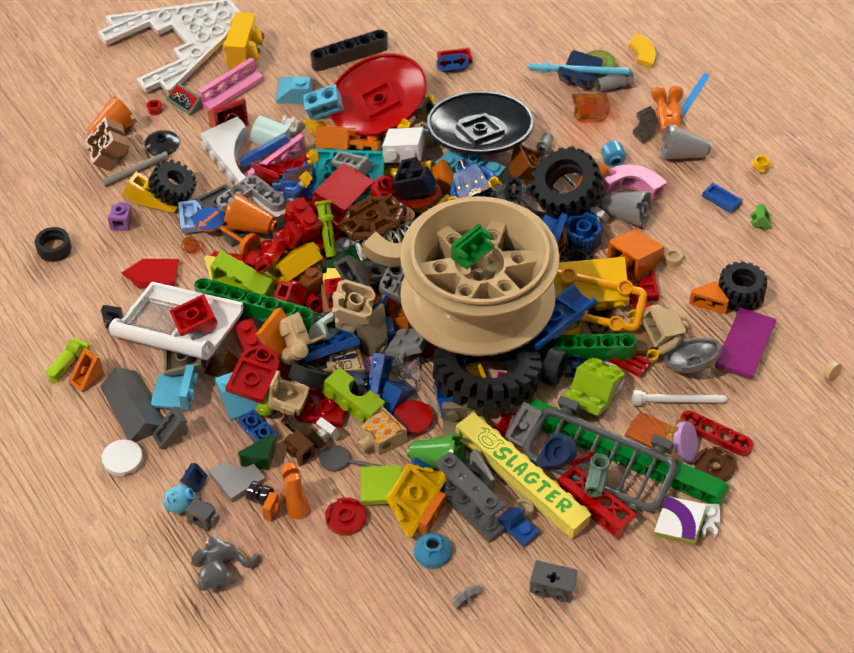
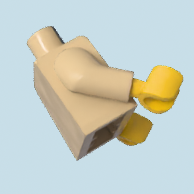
(663, 329)

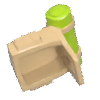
(284, 396)

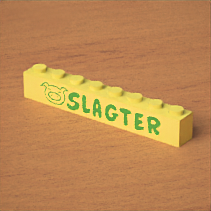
(524, 475)

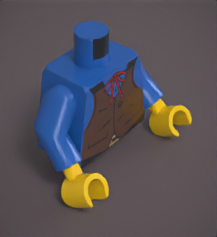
(299, 181)

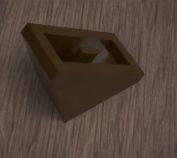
(222, 364)

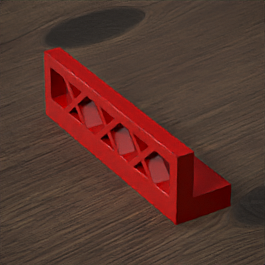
(600, 514)

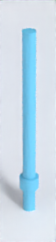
(546, 68)

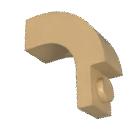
(382, 251)

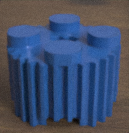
(584, 232)

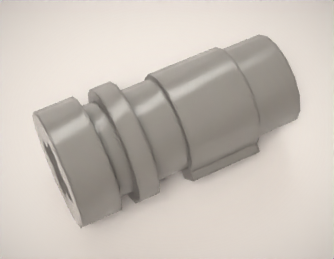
(614, 81)

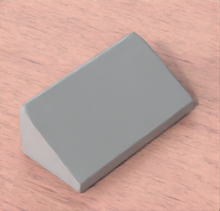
(477, 461)

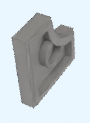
(235, 480)

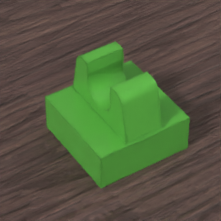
(761, 217)

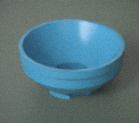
(435, 557)

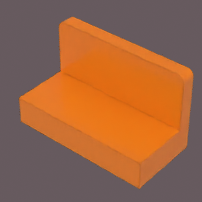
(333, 136)
(432, 513)

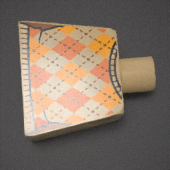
(381, 432)

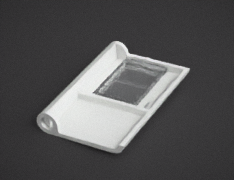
(152, 324)

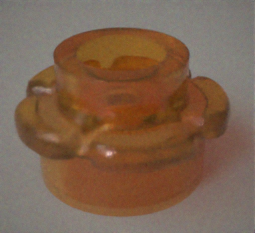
(190, 244)

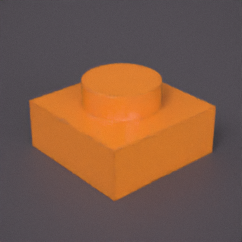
(271, 506)

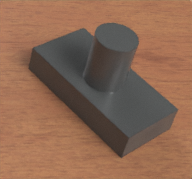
(170, 427)

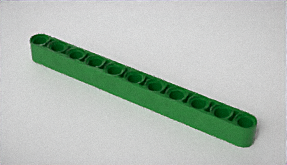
(687, 479)

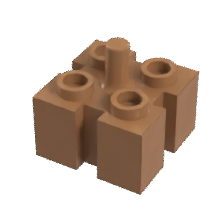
(107, 143)

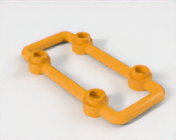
(624, 288)

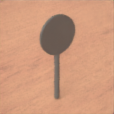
(337, 457)

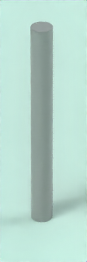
(127, 172)

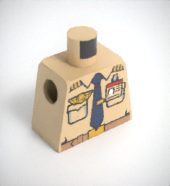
(347, 359)

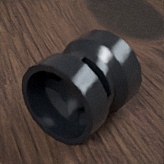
(257, 492)

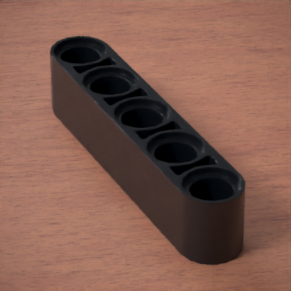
(349, 50)

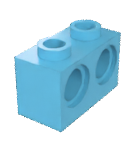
(323, 102)

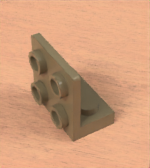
(455, 413)

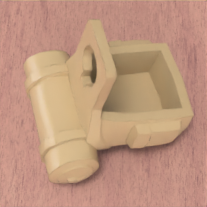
(296, 339)

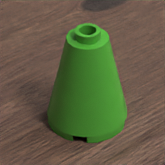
(434, 448)

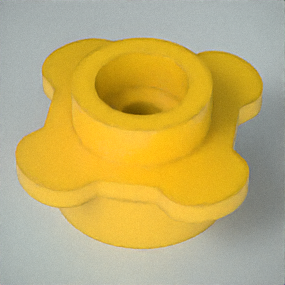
(761, 163)

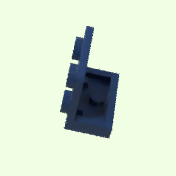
(582, 80)

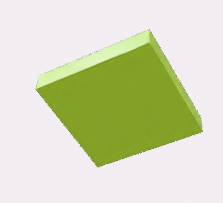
(377, 483)

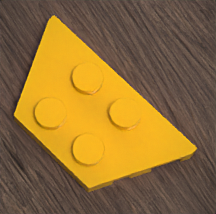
(413, 495)

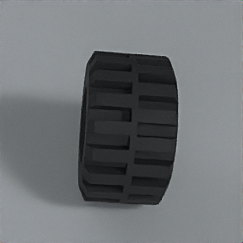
(743, 275)

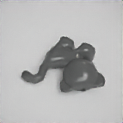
(215, 573)

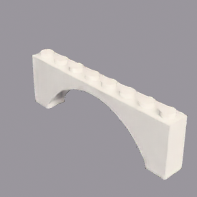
(223, 146)

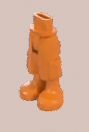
(668, 113)

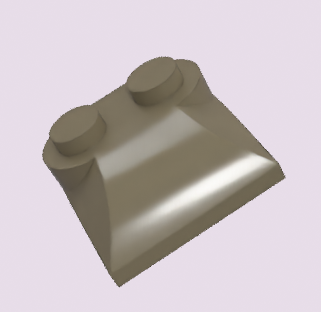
(176, 363)

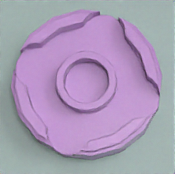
(686, 441)

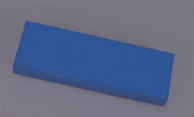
(263, 150)

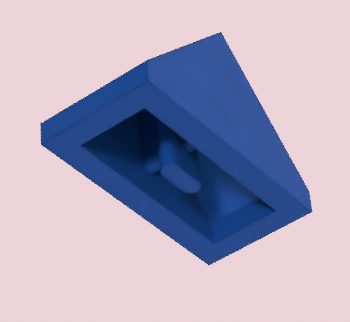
(394, 394)

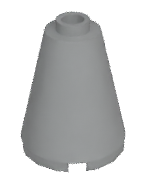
(683, 144)
(628, 206)

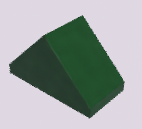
(259, 453)

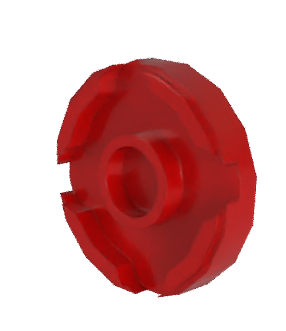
(414, 416)
(345, 516)

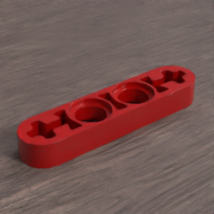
(718, 430)

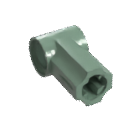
(596, 475)

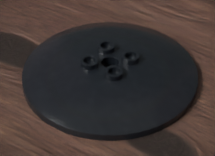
(480, 122)

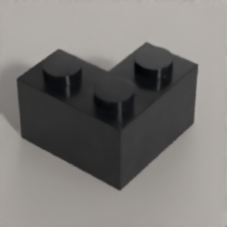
(413, 180)

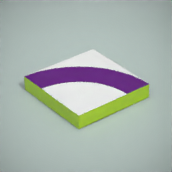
(680, 519)

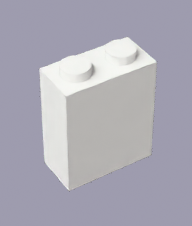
(403, 144)

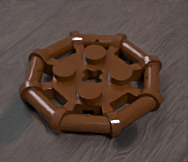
(372, 216)

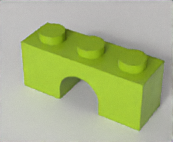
(338, 389)

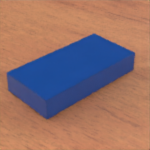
(722, 198)

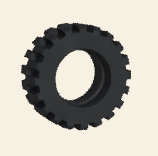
(562, 163)

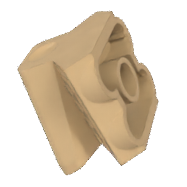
(352, 305)

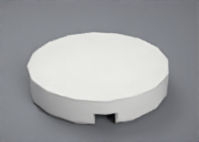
(122, 457)

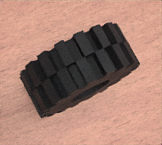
(167, 190)

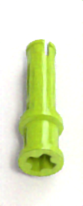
(325, 217)

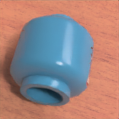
(613, 153)

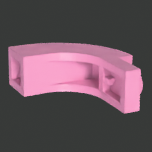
(634, 178)

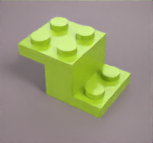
(595, 385)

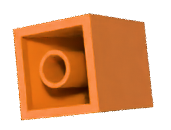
(639, 251)

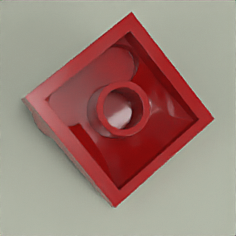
(194, 316)

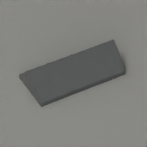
(131, 404)

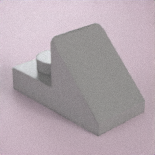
(522, 424)

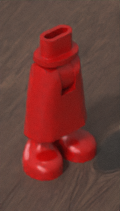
(270, 252)

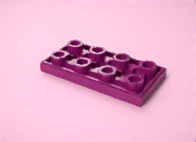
(745, 343)

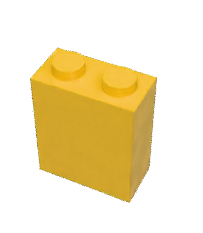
(295, 262)

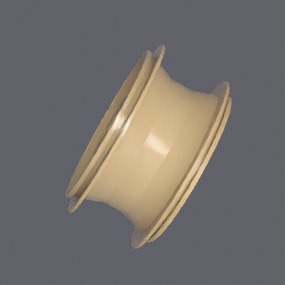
(497, 300)

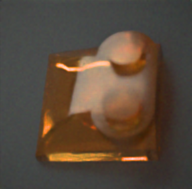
(590, 106)

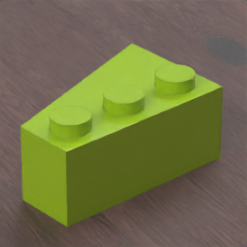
(236, 273)

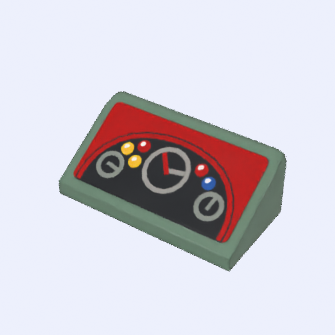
(184, 99)

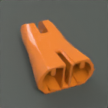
(293, 493)

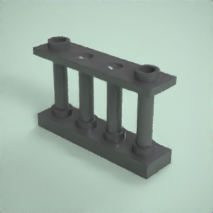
(470, 497)

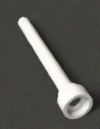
(640, 398)

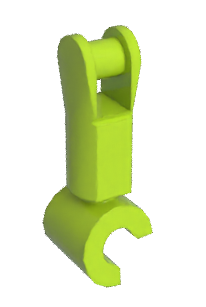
(65, 360)

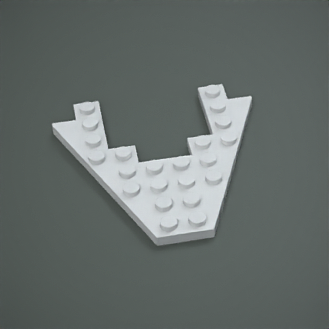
(199, 25)

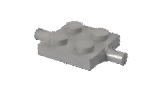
(405, 344)

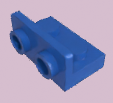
(379, 372)

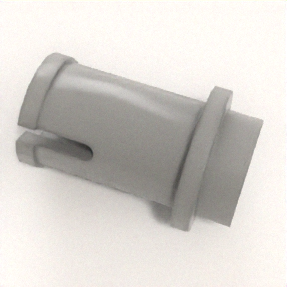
(544, 145)

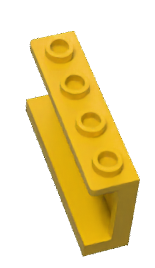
(607, 269)

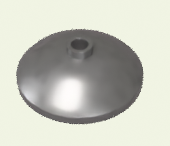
(693, 355)

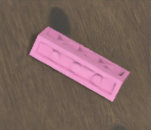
(231, 88)
(292, 150)

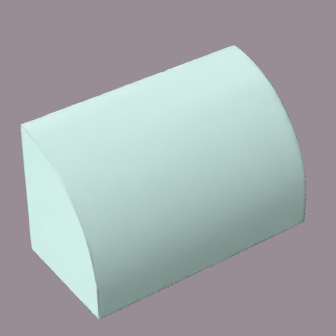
(267, 129)
(324, 326)

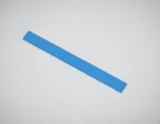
(694, 93)

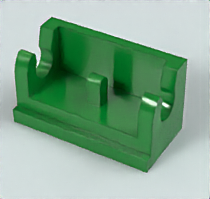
(471, 247)

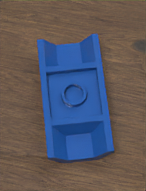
(568, 309)

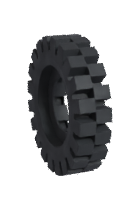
(513, 387)

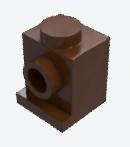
(299, 447)

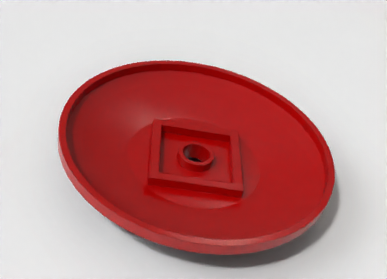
(384, 76)

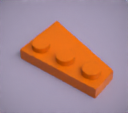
(362, 143)

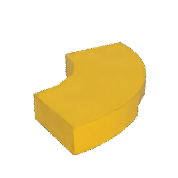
(644, 49)

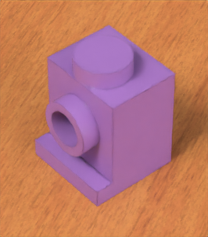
(120, 212)

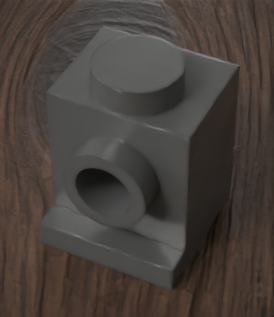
(201, 514)

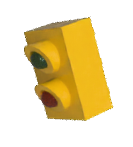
(242, 40)

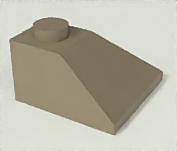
(374, 335)

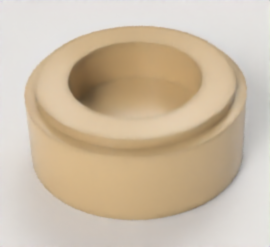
(673, 257)
(832, 370)
(525, 504)

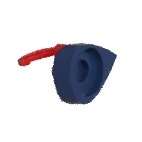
(560, 451)

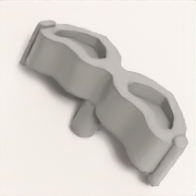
(465, 595)

